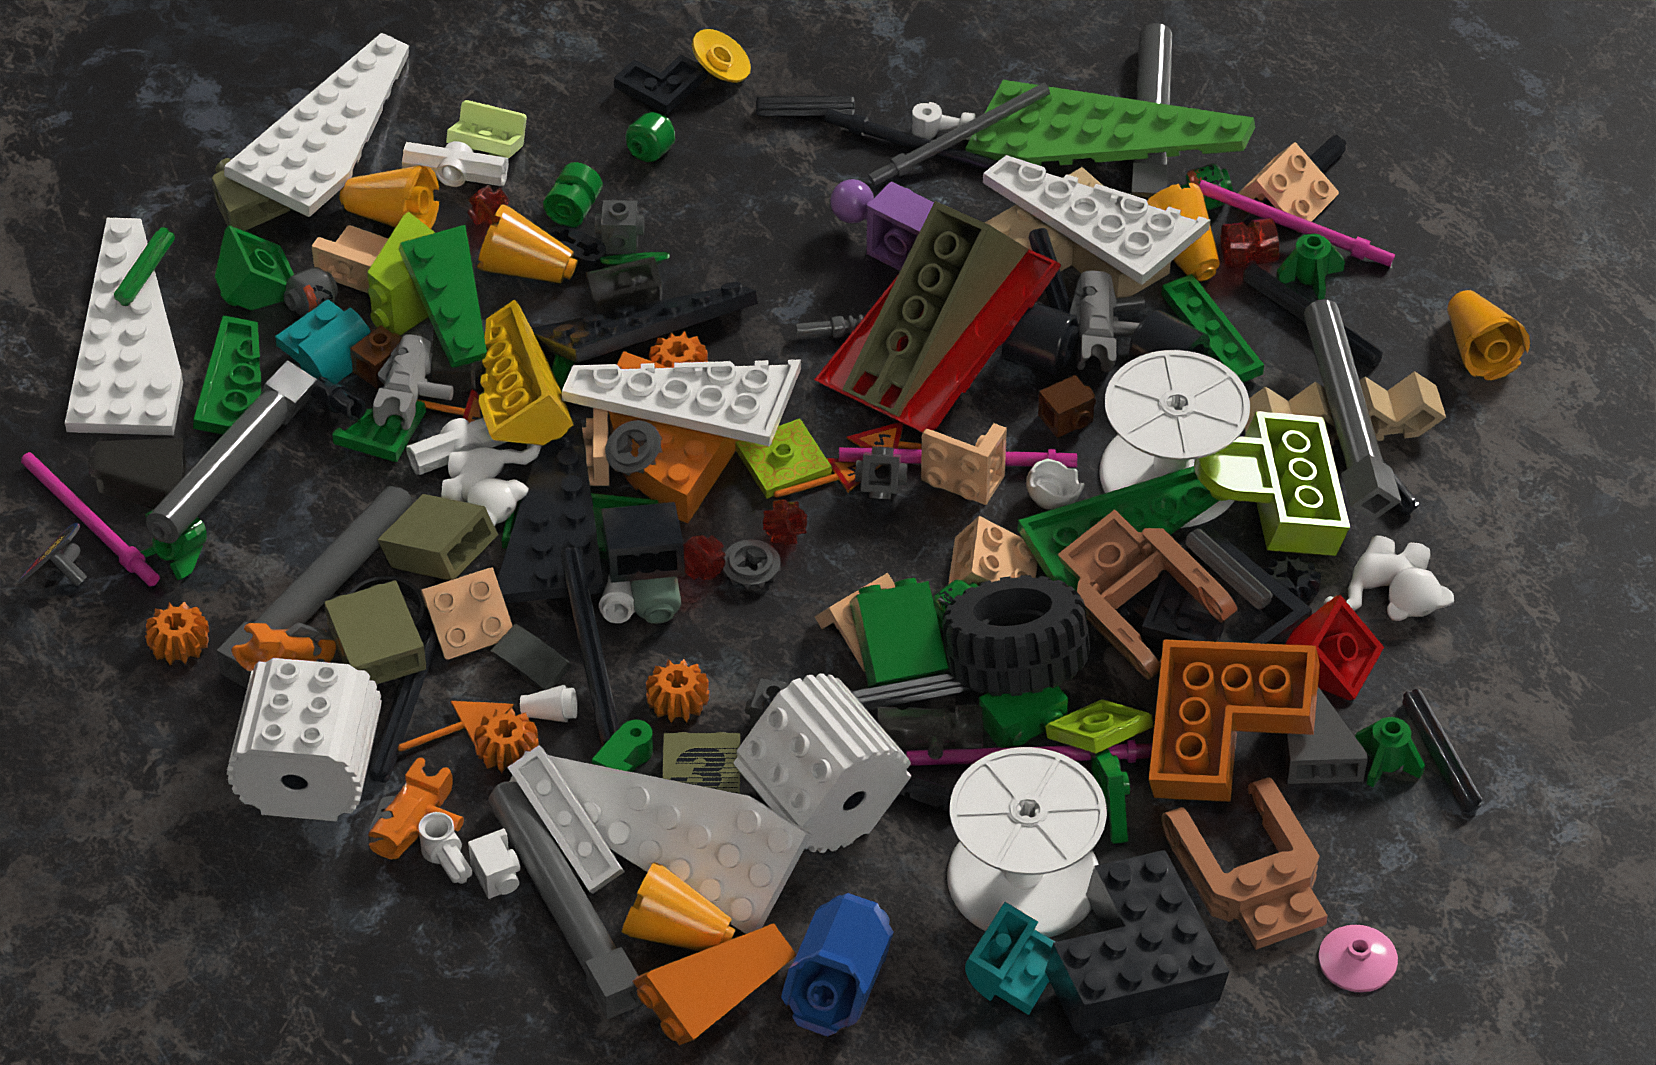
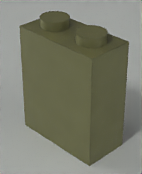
(437, 537)
(376, 632)

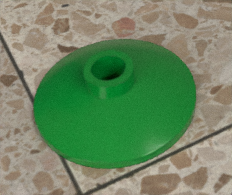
(619, 259)

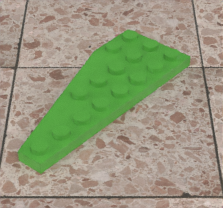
(1103, 128)

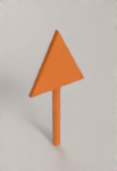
(470, 715)

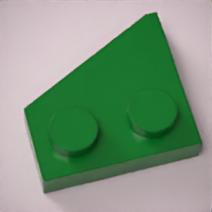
(380, 441)
(1114, 787)

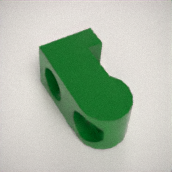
(627, 747)

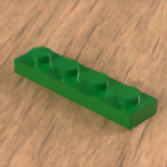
(1200, 311)

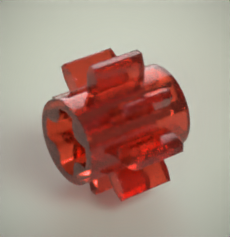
(485, 205)
(785, 522)
(703, 557)

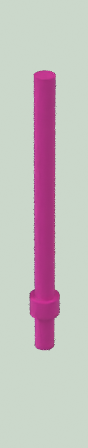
(1358, 247)
(128, 556)

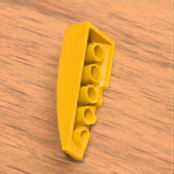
(519, 386)

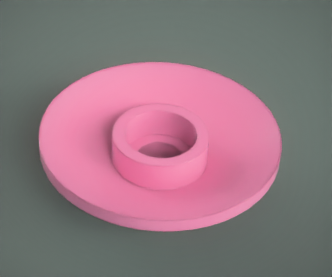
(1353, 969)

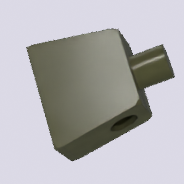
(241, 205)

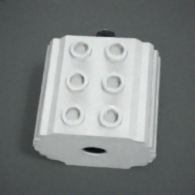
(304, 738)
(823, 761)

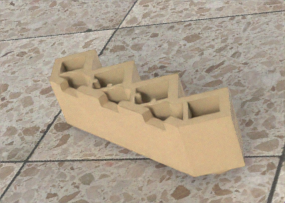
(1405, 408)

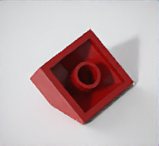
(1343, 647)

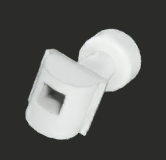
(929, 120)

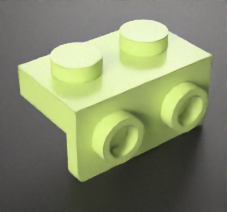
(489, 129)

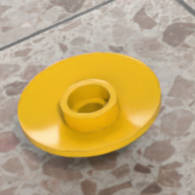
(721, 55)

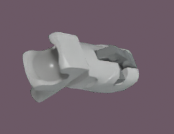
(1093, 307)
(405, 381)

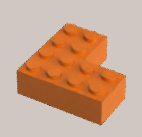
(1210, 695)

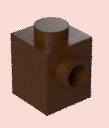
(372, 353)
(1066, 406)

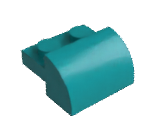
(324, 341)
(1011, 960)

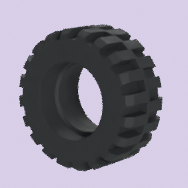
(1016, 635)

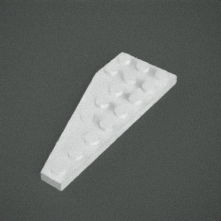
(322, 137)
(127, 356)
(708, 837)

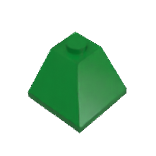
(251, 270)

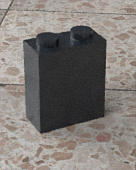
(643, 542)

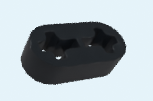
(585, 247)

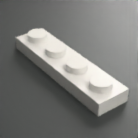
(566, 819)

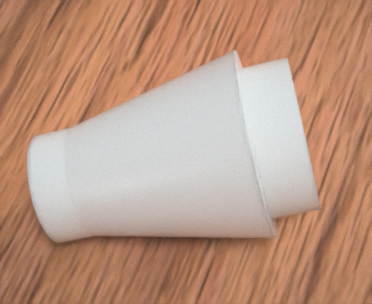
(617, 601)
(551, 704)

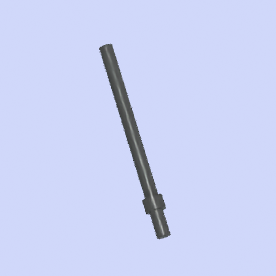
(902, 163)

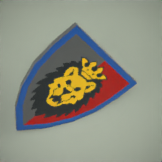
(62, 559)

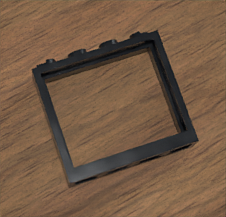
(1284, 608)

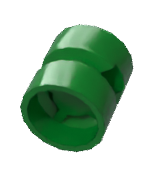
(573, 194)

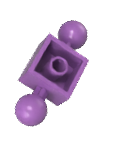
(891, 217)

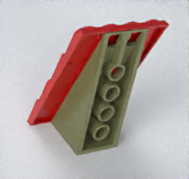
(938, 319)

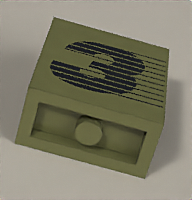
(702, 759)

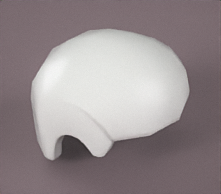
(1053, 484)

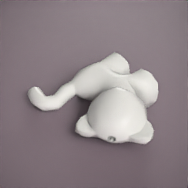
(475, 480)
(1411, 586)

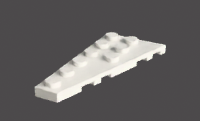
(1100, 219)
(693, 395)

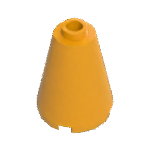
(393, 194)
(524, 250)
(1201, 256)
(1486, 336)
(675, 914)

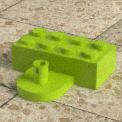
(1290, 475)

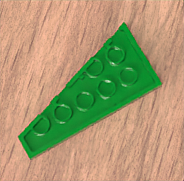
(1155, 503)

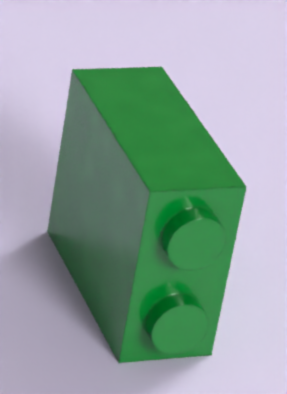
(898, 632)

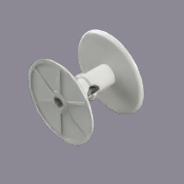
(1169, 414)
(1025, 838)

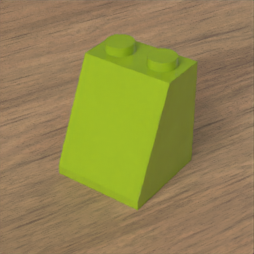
(391, 289)

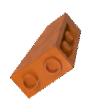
(708, 984)

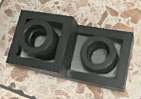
(531, 658)

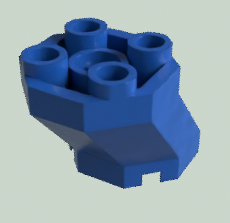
(837, 964)

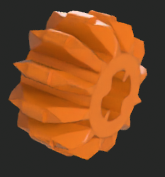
(678, 350)
(177, 633)
(677, 690)
(504, 738)

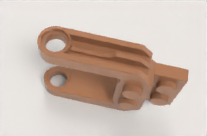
(1118, 563)
(1266, 895)

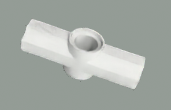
(457, 163)
(454, 437)

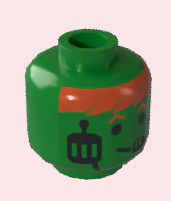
(1213, 174)

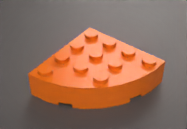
(688, 461)

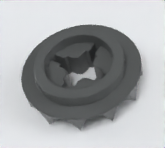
(620, 442)
(757, 553)

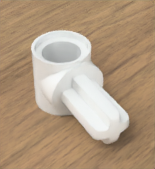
(443, 846)

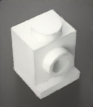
(494, 863)

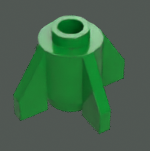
(1311, 262)
(184, 550)
(1389, 748)

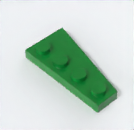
(446, 285)
(231, 378)

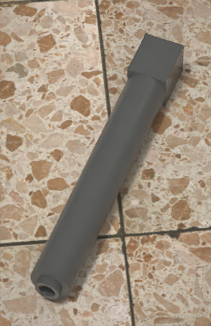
(1152, 86)
(276, 405)
(1367, 479)
(322, 577)
(606, 966)

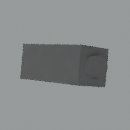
(1327, 755)

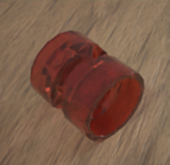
(1254, 242)

